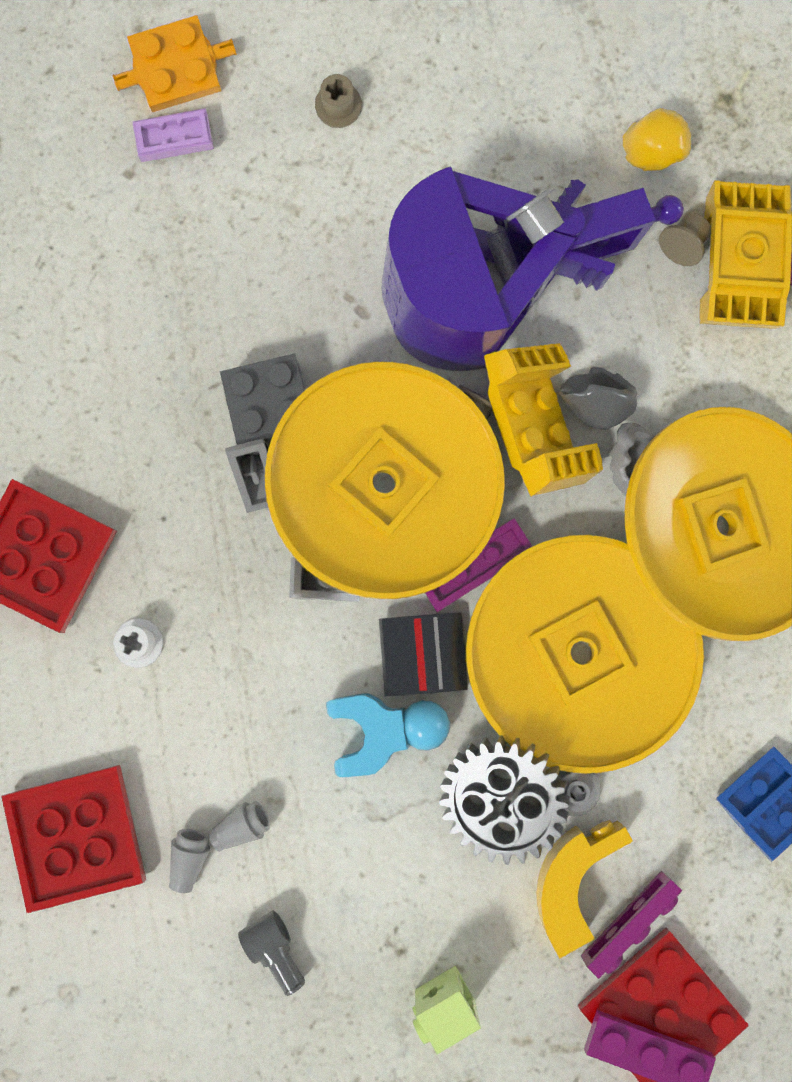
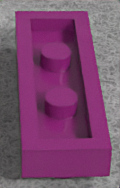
(501, 548)
(631, 925)
(646, 1051)

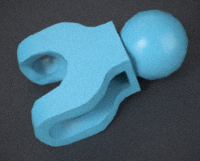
(387, 730)

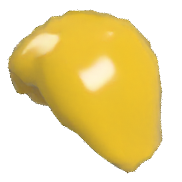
(657, 140)

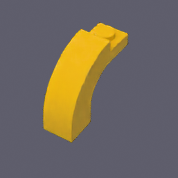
(561, 878)

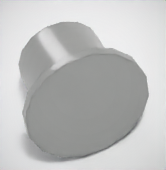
(538, 216)

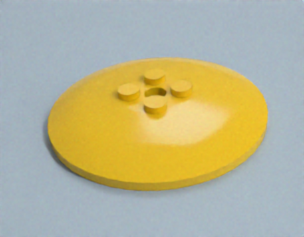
(396, 424)
(686, 478)
(590, 713)

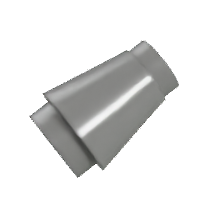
(240, 827)
(187, 858)

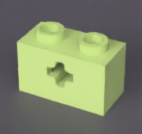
(445, 1011)

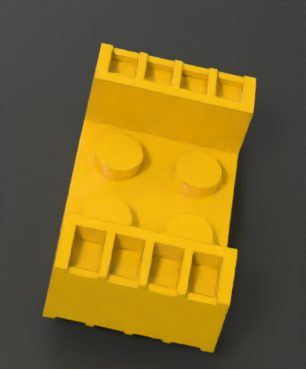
(748, 255)
(533, 420)

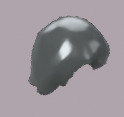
(600, 398)

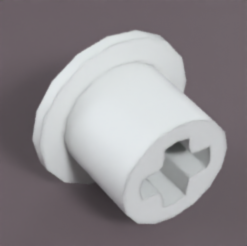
(138, 643)

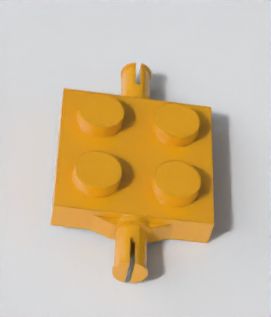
(174, 63)

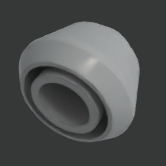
(584, 800)

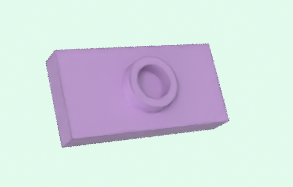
(173, 135)

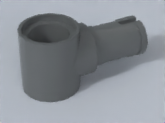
(268, 943)

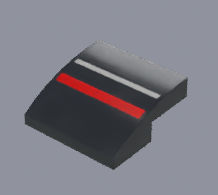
(423, 654)

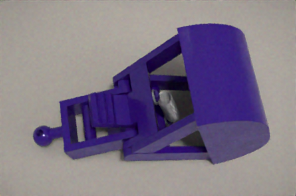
(438, 270)

